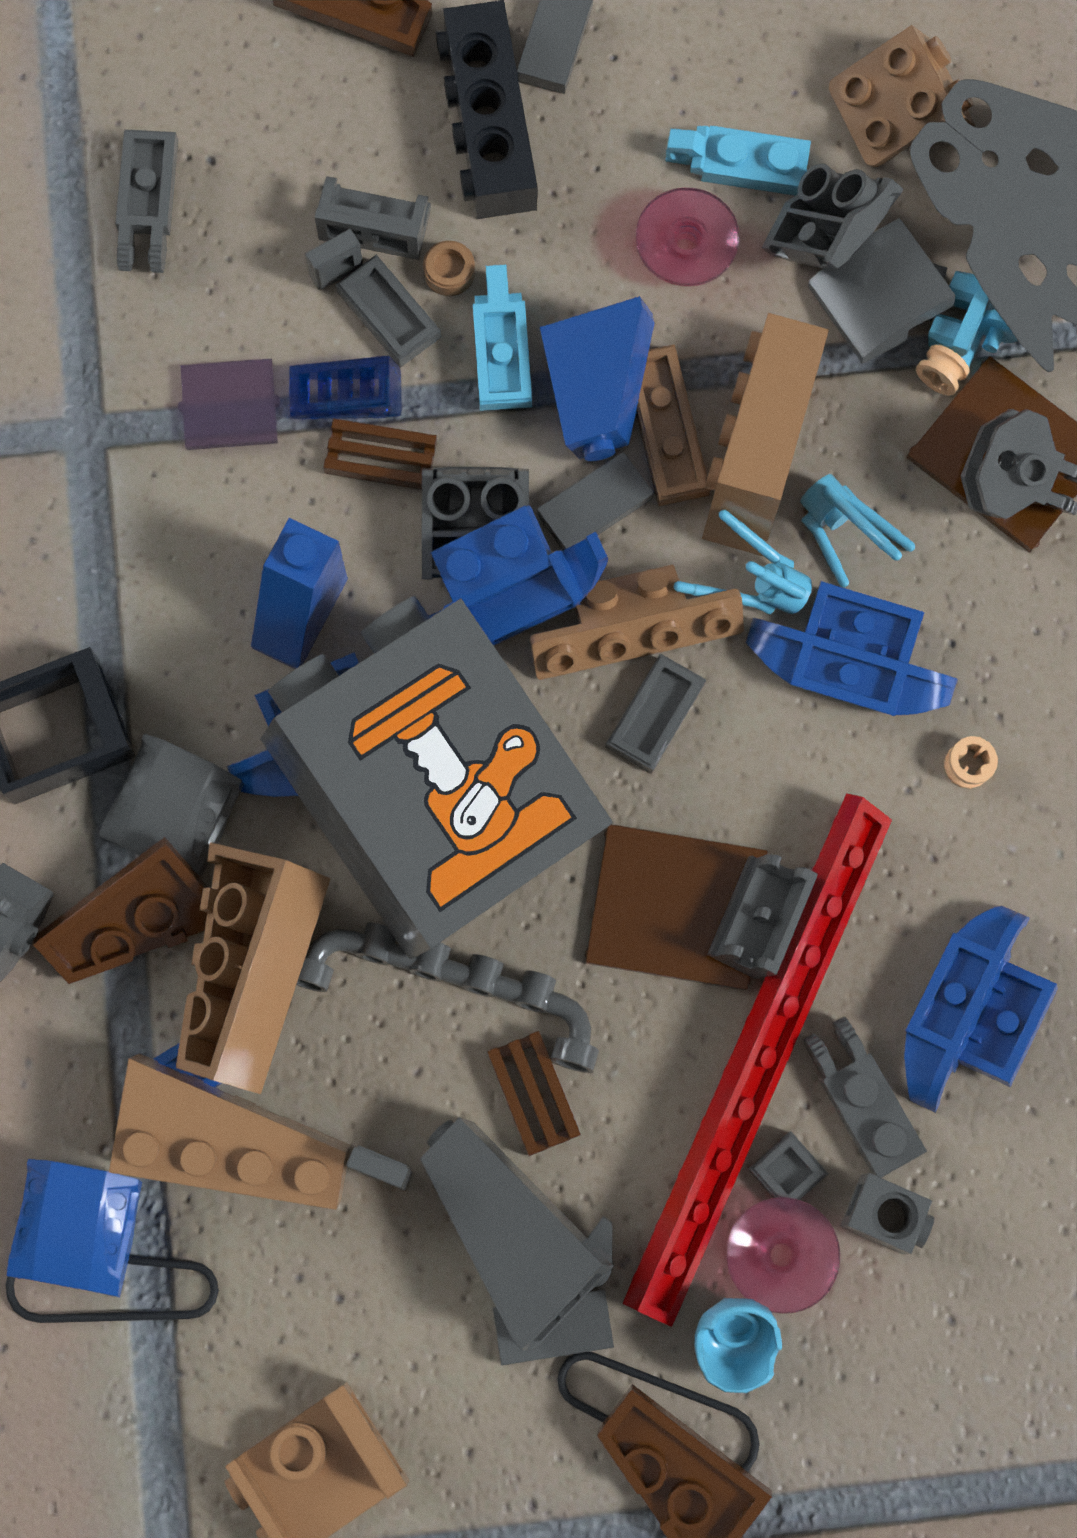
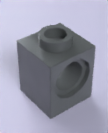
(863, 1209)

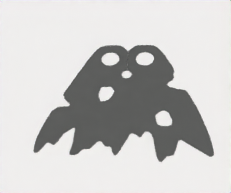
(1010, 205)

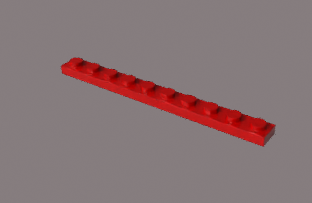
(756, 1065)

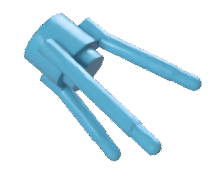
(832, 506)
(777, 583)

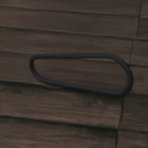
(126, 1316)
(659, 1383)

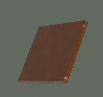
(949, 440)
(664, 904)

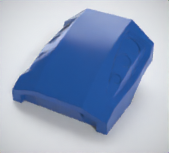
(75, 1227)

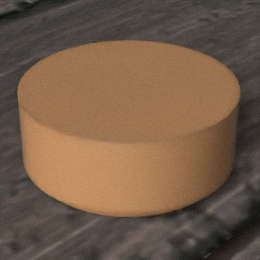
(449, 268)
(297, 1452)

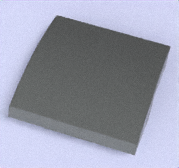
(882, 291)

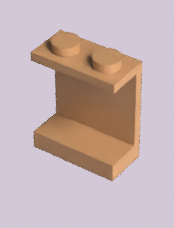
(352, 1480)

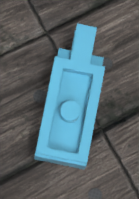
(741, 157)
(501, 345)

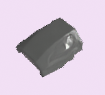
(830, 216)
(463, 501)
(173, 798)

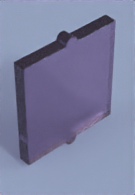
(229, 404)

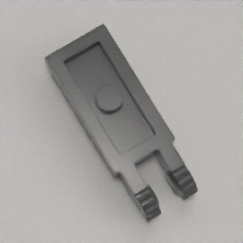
(146, 195)
(866, 1103)

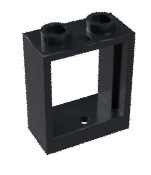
(48, 678)

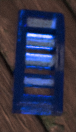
(367, 406)

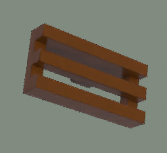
(383, 435)
(551, 1137)

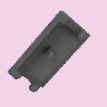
(376, 220)
(762, 916)

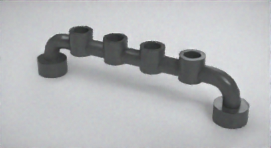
(479, 977)

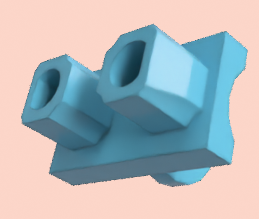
(979, 320)

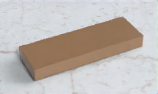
(669, 430)

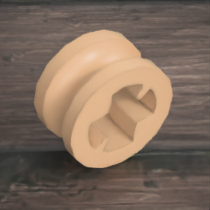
(942, 370)
(960, 776)

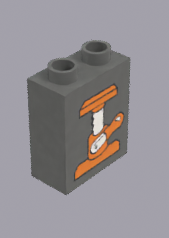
(430, 772)

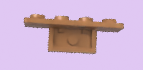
(635, 619)

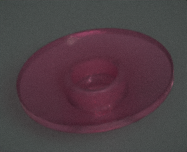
(690, 216)
(812, 1248)

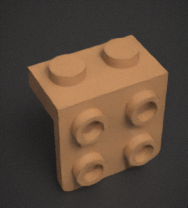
(895, 94)

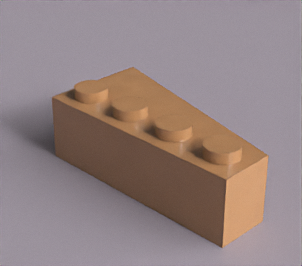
(765, 430)
(248, 964)
(208, 1139)

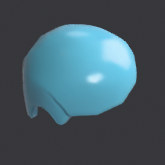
(737, 1345)

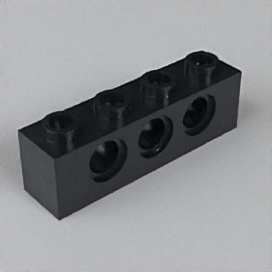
(484, 35)

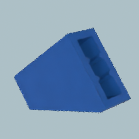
(599, 374)
(297, 593)

